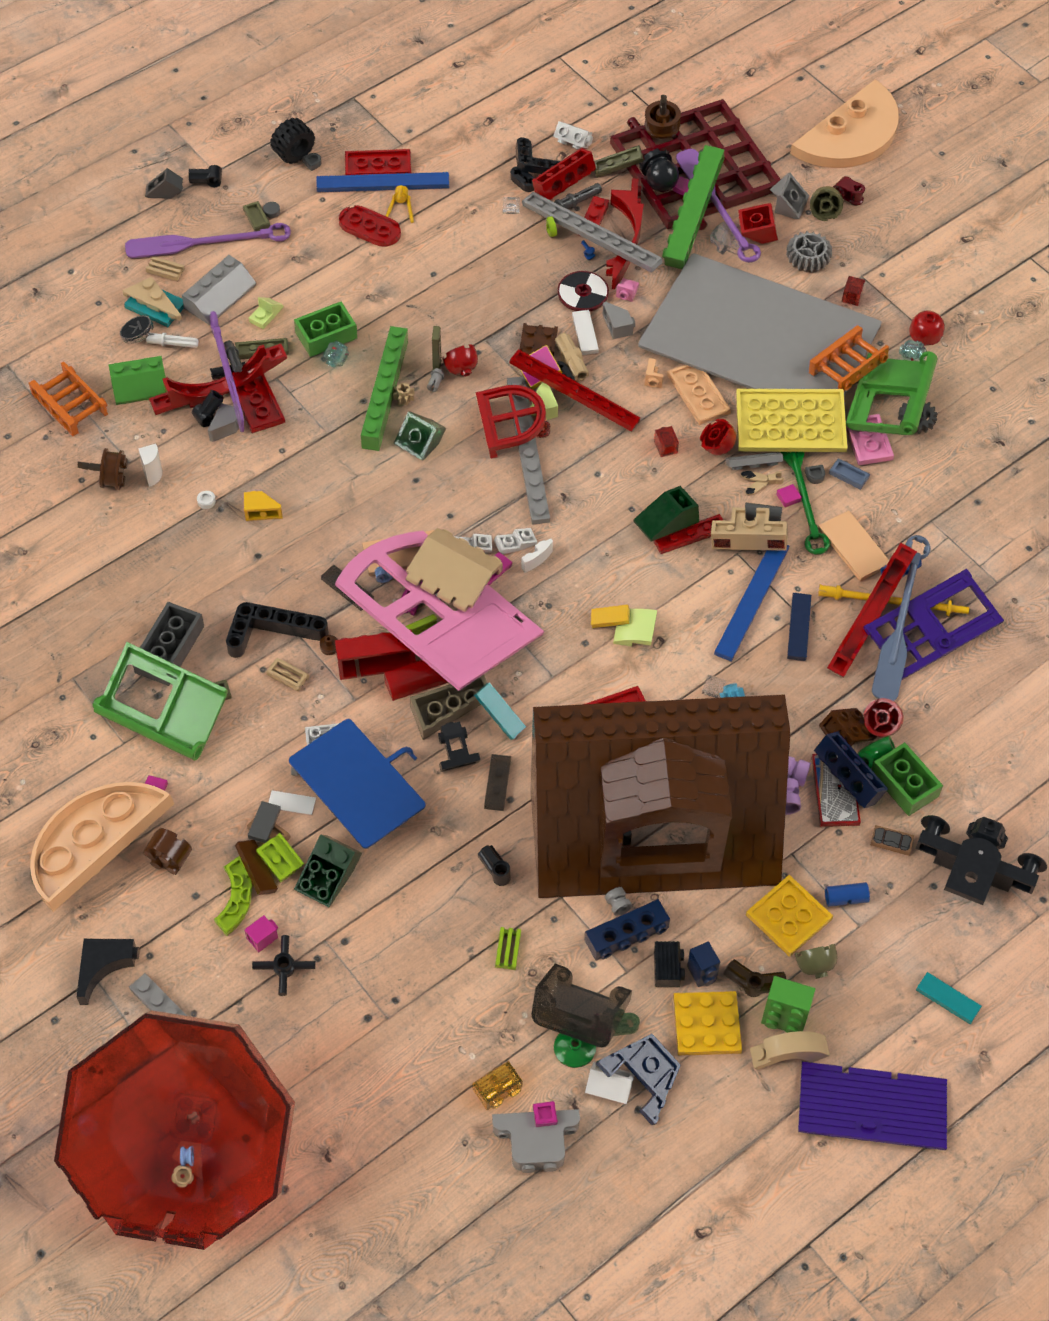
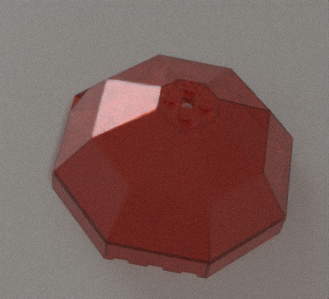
(131, 1116)

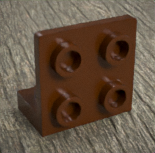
(848, 724)

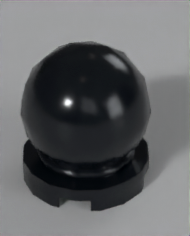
(659, 170)

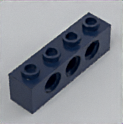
(835, 746)
(651, 912)

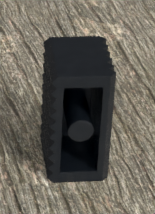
(667, 964)

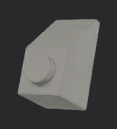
(618, 320)
(223, 423)

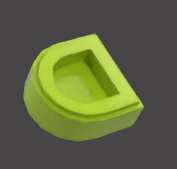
(551, 227)

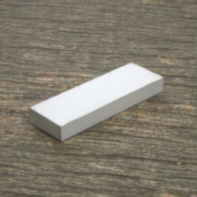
(585, 332)

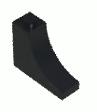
(100, 959)

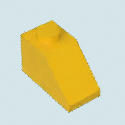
(261, 506)

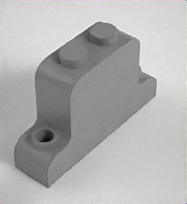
(535, 1146)

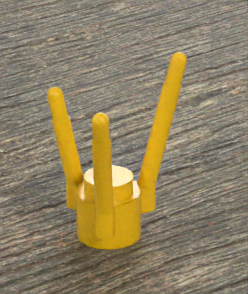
(401, 195)

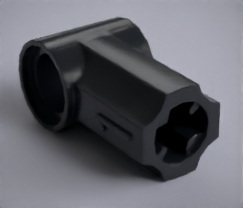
(211, 176)
(204, 412)
(495, 864)

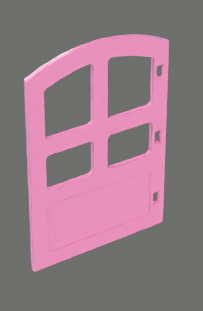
(460, 644)

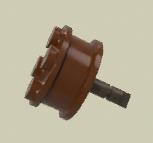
(662, 118)
(110, 469)

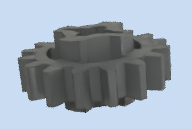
(927, 412)

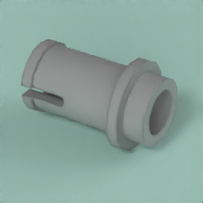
(436, 377)

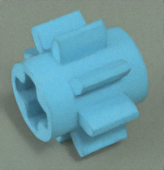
(732, 690)

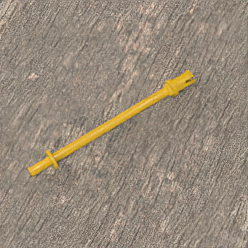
(838, 592)

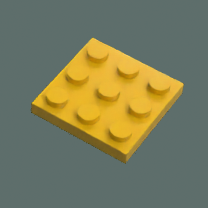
(789, 915)
(707, 1023)

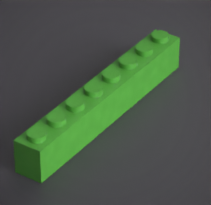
(694, 207)
(383, 389)

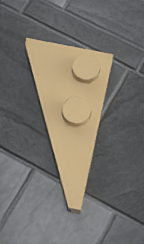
(151, 295)

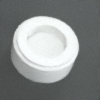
(206, 499)

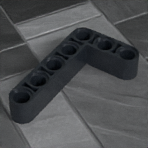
(272, 623)

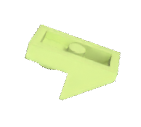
(265, 312)

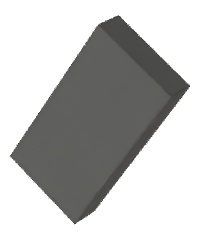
(264, 822)

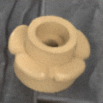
(182, 1182)

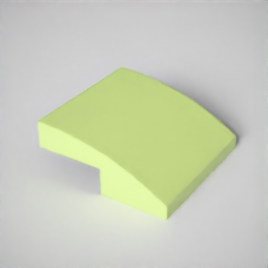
(639, 629)

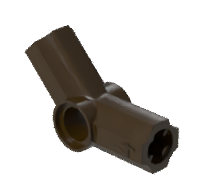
(743, 977)

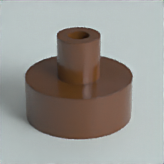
(327, 645)

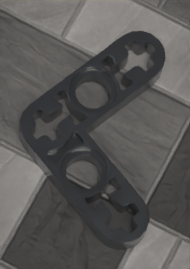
(532, 164)

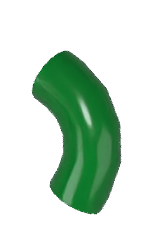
(876, 750)

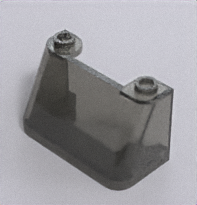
(576, 1010)

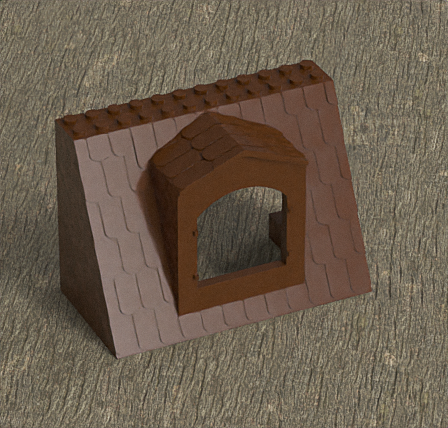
(657, 763)

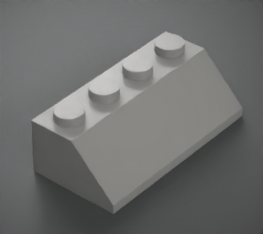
(218, 289)

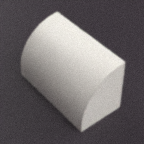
(151, 464)
(613, 1088)

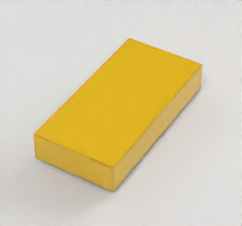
(610, 616)

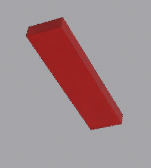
(687, 535)

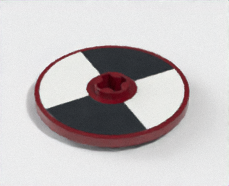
(594, 294)

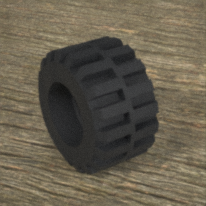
(292, 140)

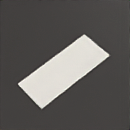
(293, 802)

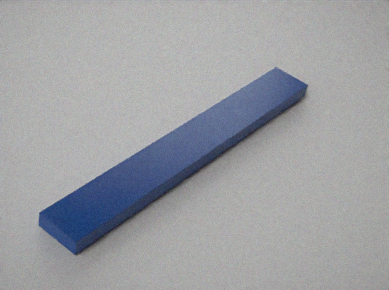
(375, 182)
(750, 604)

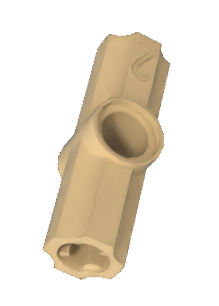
(572, 357)

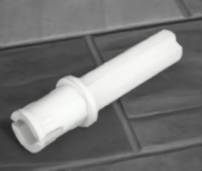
(164, 339)

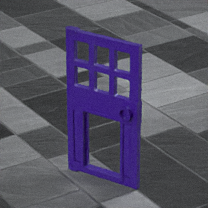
(930, 626)

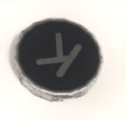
(136, 329)

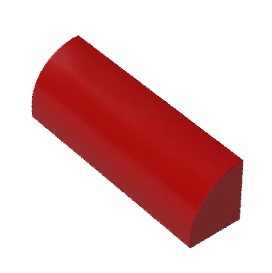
(412, 679)

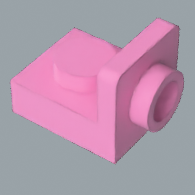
(627, 289)

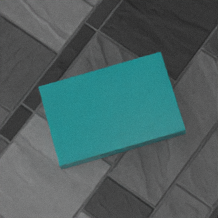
(159, 317)

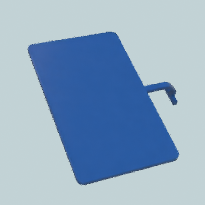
(358, 782)

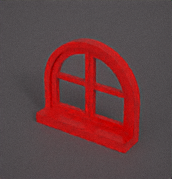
(488, 419)

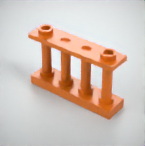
(843, 346)
(59, 412)

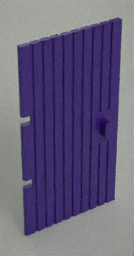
(873, 1106)

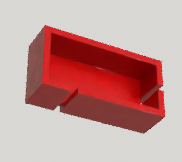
(374, 652)

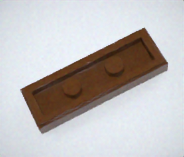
(256, 867)

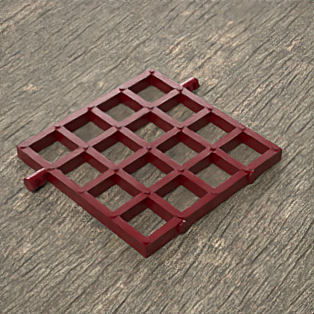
(684, 142)

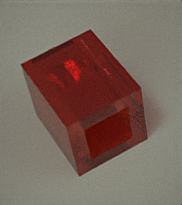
(853, 290)
(666, 441)

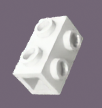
(573, 135)

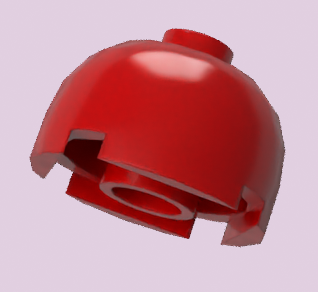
(927, 327)
(461, 360)
(718, 437)
(883, 717)

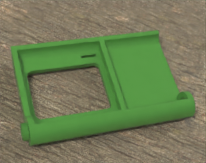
(893, 378)
(187, 712)

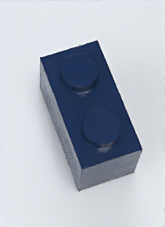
(703, 964)

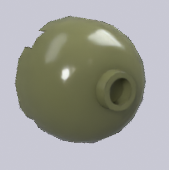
(826, 203)
(817, 960)

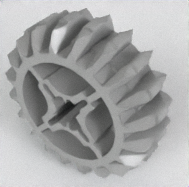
(809, 251)

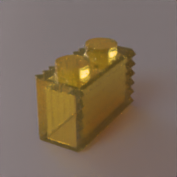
(498, 1086)

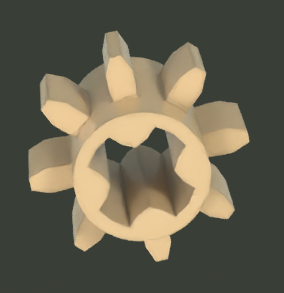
(403, 394)

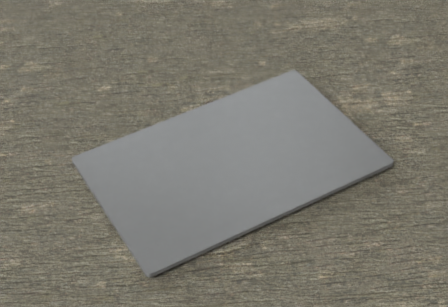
(750, 328)

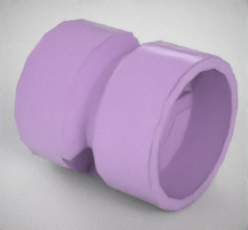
(798, 770)
(793, 801)

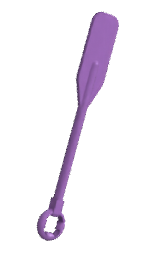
(687, 161)
(174, 243)
(227, 370)

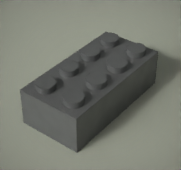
(172, 636)

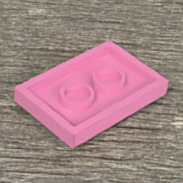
(870, 446)

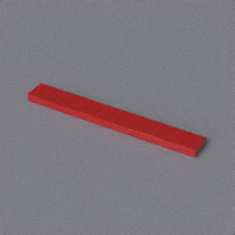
(574, 390)

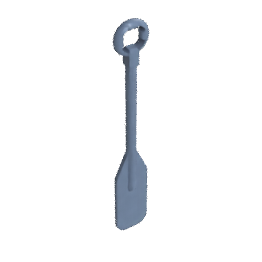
(894, 651)

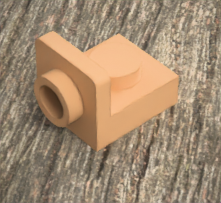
(652, 377)

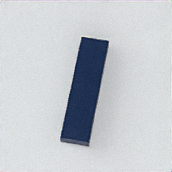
(799, 626)

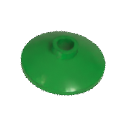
(570, 1055)

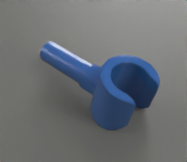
(589, 252)

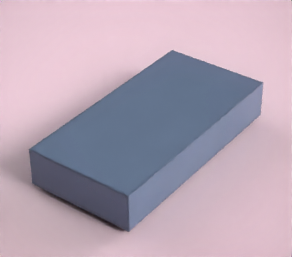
(849, 473)

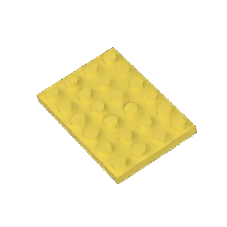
(791, 420)

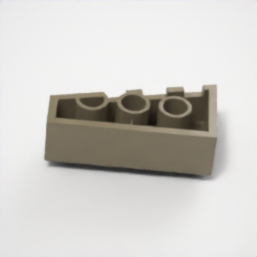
(444, 705)

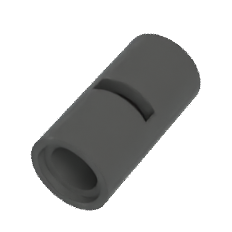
(775, 511)

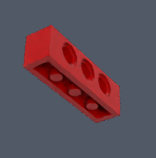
(564, 174)

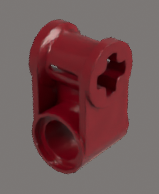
(850, 190)

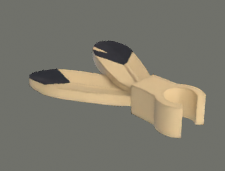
(760, 480)

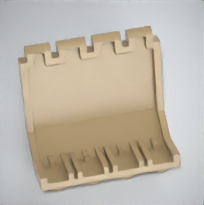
(452, 569)

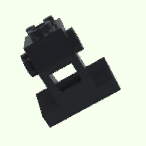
(459, 757)

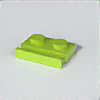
(280, 857)

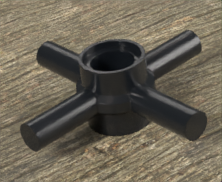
(283, 957)

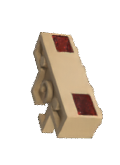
(749, 535)

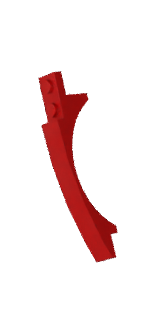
(630, 206)
(182, 394)
(872, 609)

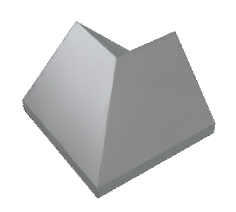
(790, 197)

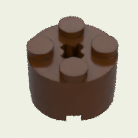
(167, 851)

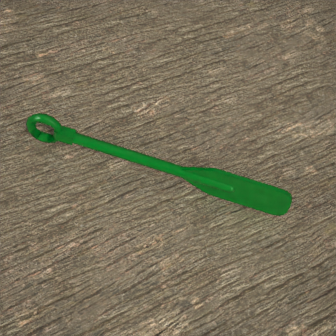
(795, 461)

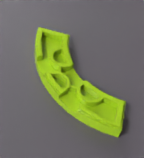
(240, 897)

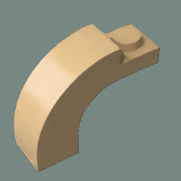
(790, 1045)

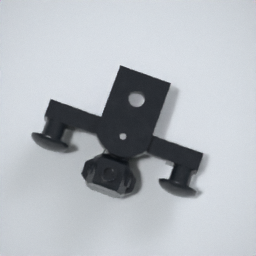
(978, 859)

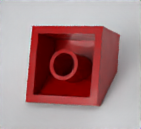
(758, 223)

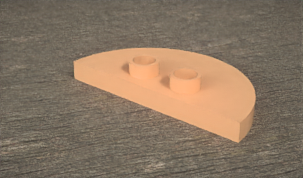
(853, 132)
(90, 834)

